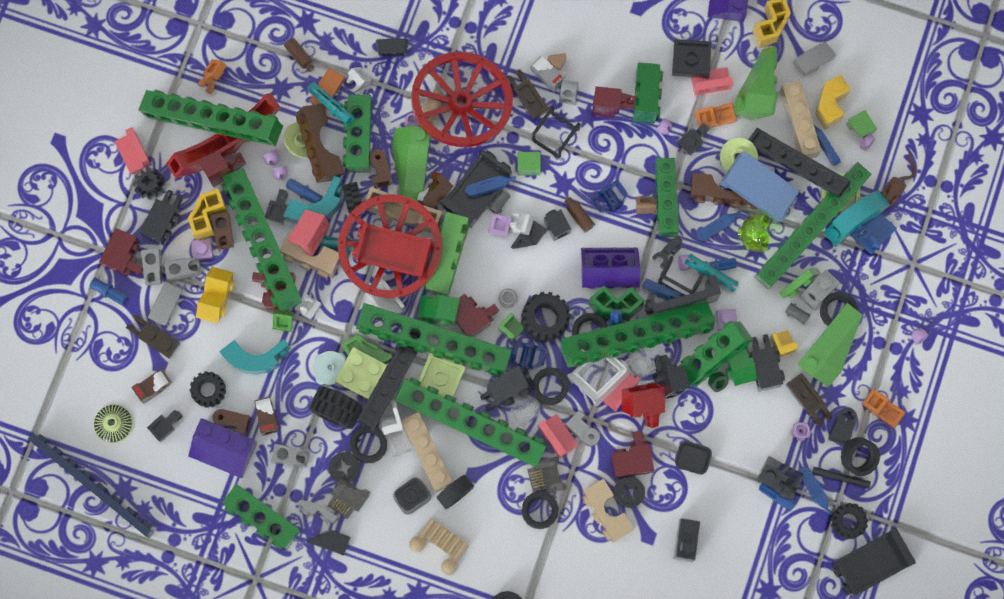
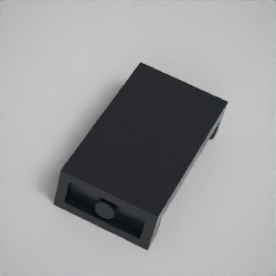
(483, 168)
(709, 295)
(873, 563)

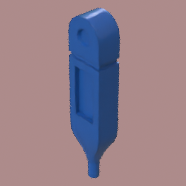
(827, 147)
(488, 186)
(716, 226)
(814, 488)

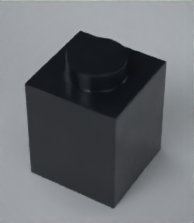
(557, 224)

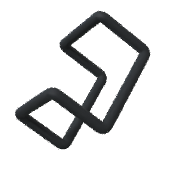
(575, 128)
(663, 276)

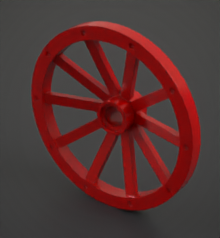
(463, 96)
(355, 216)

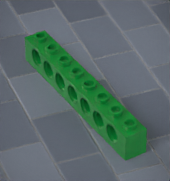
(197, 115)
(239, 181)
(810, 228)
(644, 327)
(444, 336)
(407, 398)

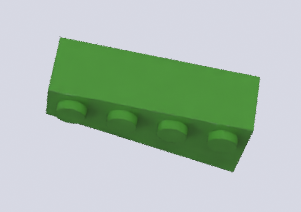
(453, 234)

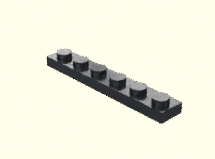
(799, 163)
(388, 385)

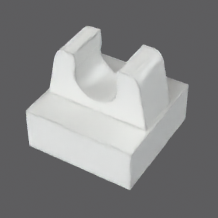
(360, 77)
(521, 223)
(308, 307)

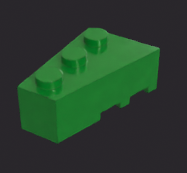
(647, 93)

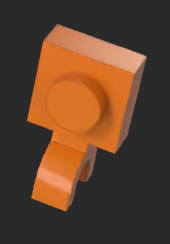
(213, 72)

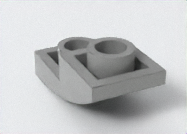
(813, 58)
(165, 303)
(313, 509)

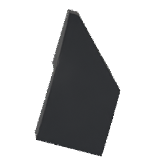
(536, 233)
(331, 541)

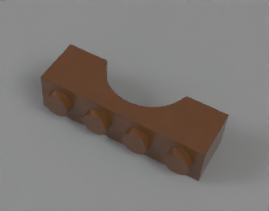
(323, 163)
(705, 189)

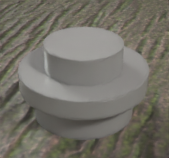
(508, 298)

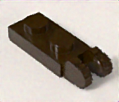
(528, 96)
(155, 337)
(808, 398)

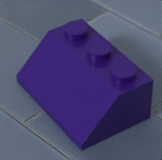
(728, 9)
(610, 267)
(221, 448)

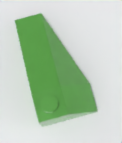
(758, 93)
(411, 156)
(831, 349)

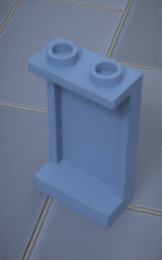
(760, 187)

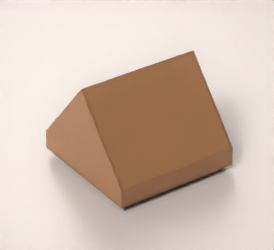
(557, 60)
(645, 205)

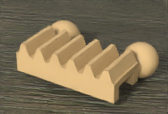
(442, 539)

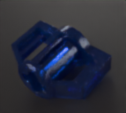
(609, 190)
(528, 354)

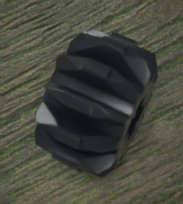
(147, 176)

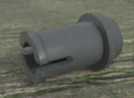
(498, 203)
(797, 313)

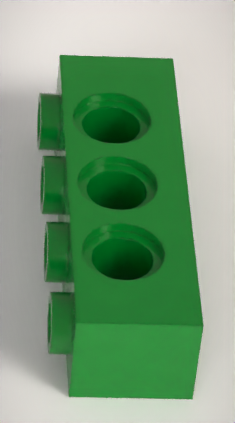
(361, 162)
(666, 197)
(738, 338)
(288, 530)

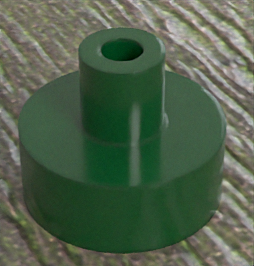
(717, 381)

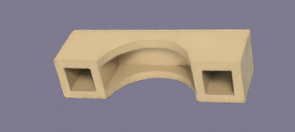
(798, 110)
(394, 211)
(426, 452)

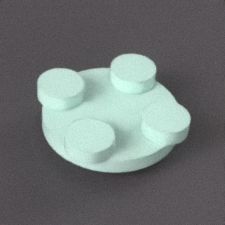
(328, 367)

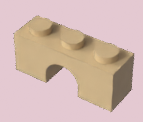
(324, 263)
(614, 527)

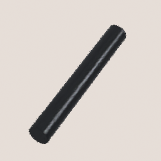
(841, 477)

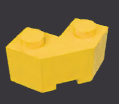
(770, 30)
(828, 110)
(207, 205)
(216, 295)

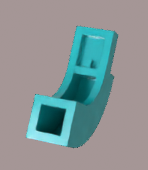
(327, 206)
(856, 215)
(254, 363)

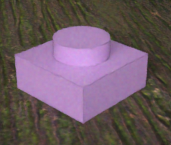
(500, 225)
(202, 249)
(725, 316)

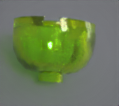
(754, 233)

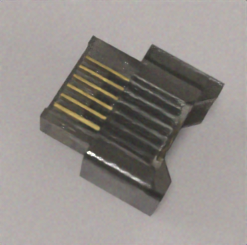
(546, 476)
(347, 497)

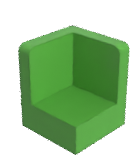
(862, 124)
(529, 163)
(510, 327)

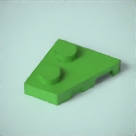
(803, 280)
(366, 347)

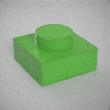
(282, 320)

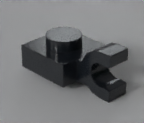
(692, 140)
(277, 208)
(672, 247)
(162, 426)

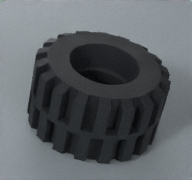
(545, 301)
(335, 407)

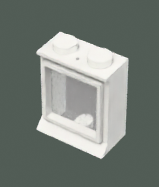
(599, 378)

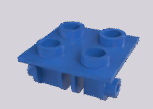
(873, 233)

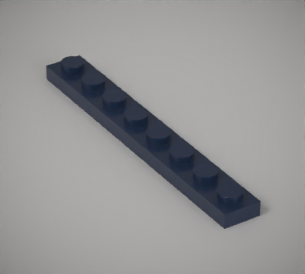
(98, 489)

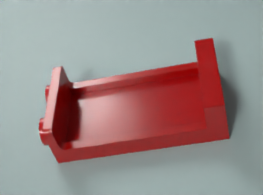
(392, 250)

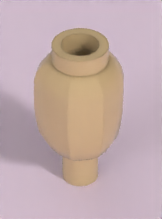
(430, 104)

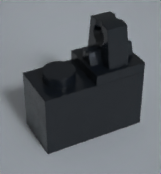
(670, 376)
(780, 477)
(686, 540)

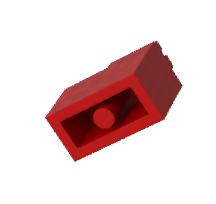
(645, 400)

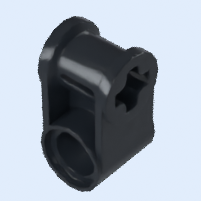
(841, 429)

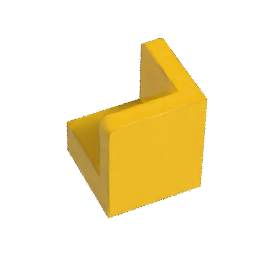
(783, 343)

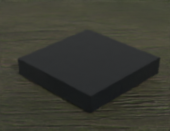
(691, 58)

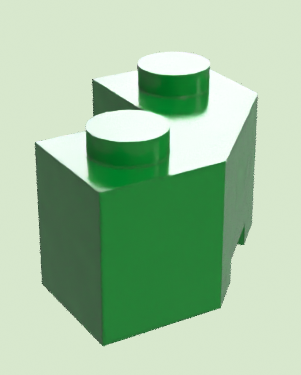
(604, 303)
(438, 309)
(741, 367)

